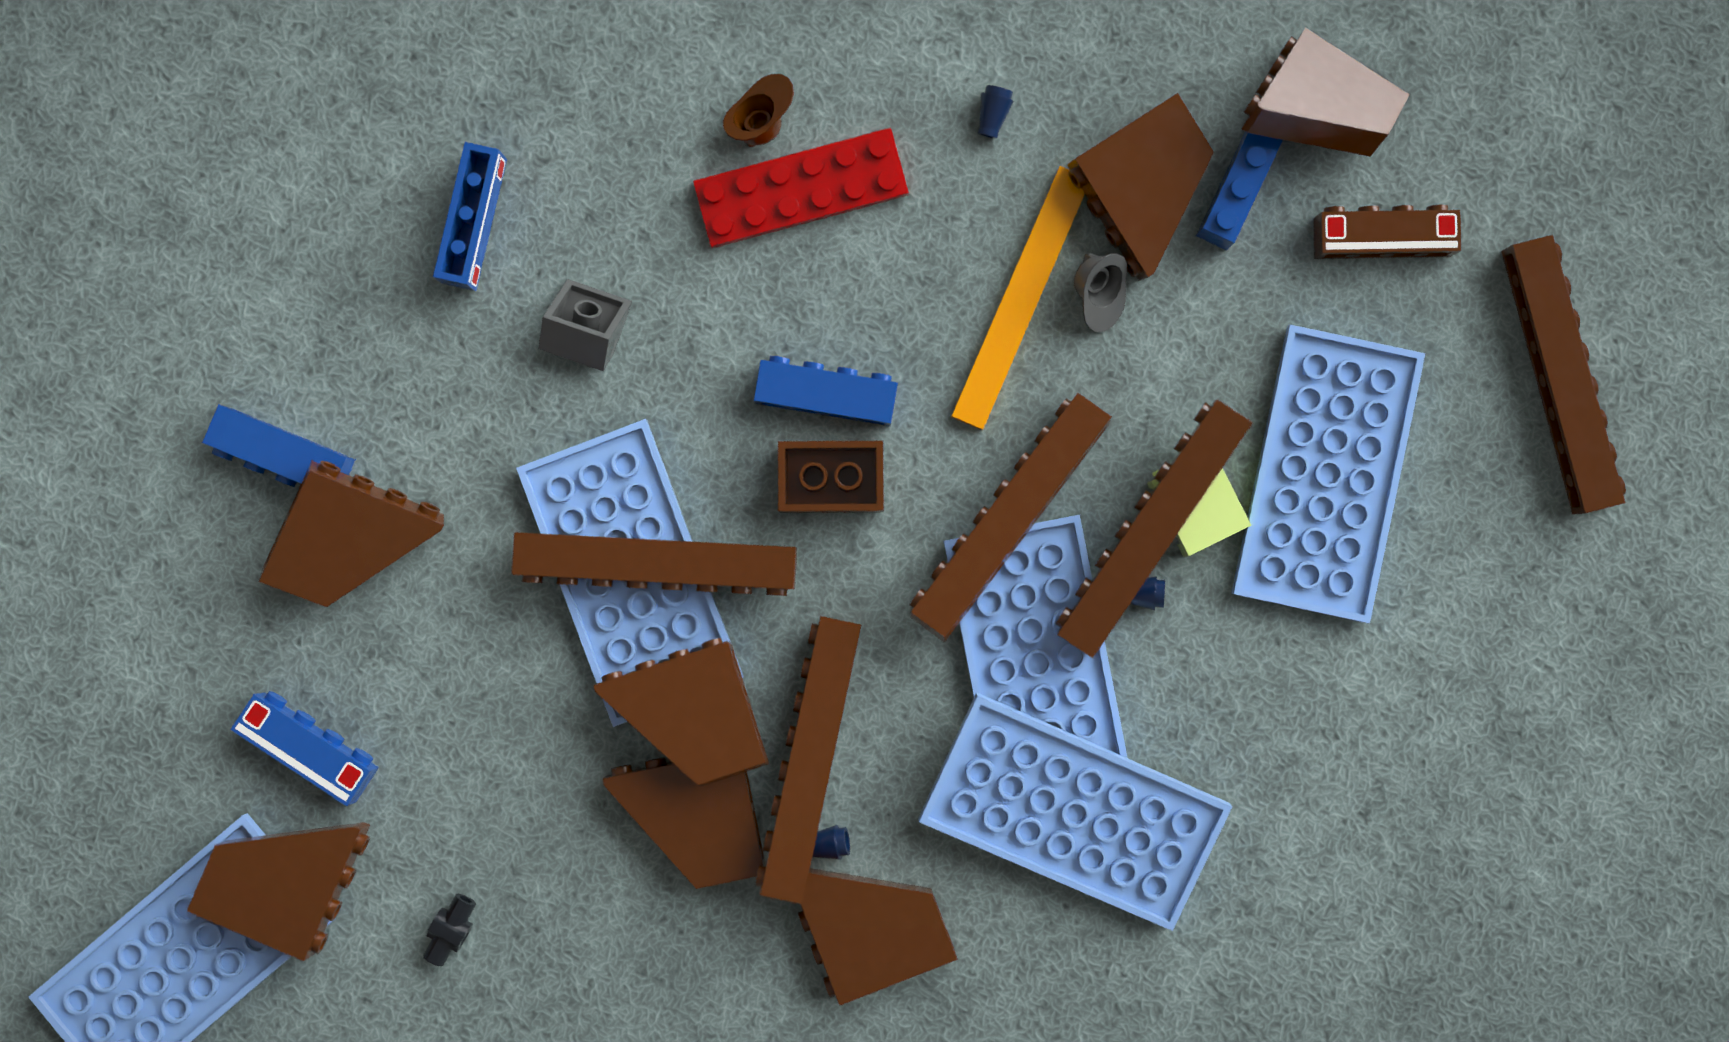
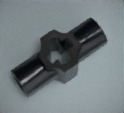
(449, 930)

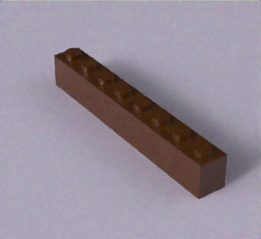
(1563, 375)
(1010, 517)
(1153, 528)
(654, 561)
(810, 760)

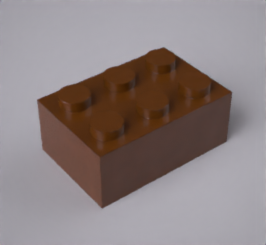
(830, 477)

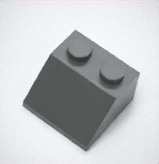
(584, 324)

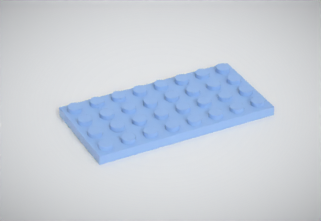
(1328, 473)
(621, 491)
(1015, 644)
(1074, 812)
(158, 967)

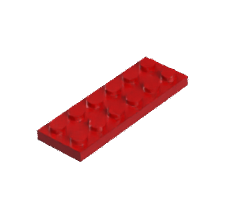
(801, 188)

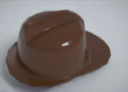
(759, 111)

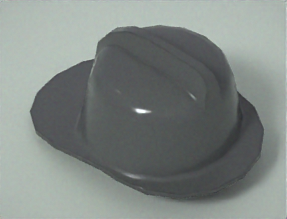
(1103, 289)

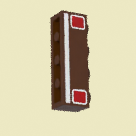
(1387, 233)

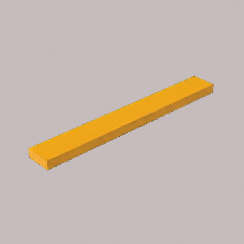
(1019, 301)

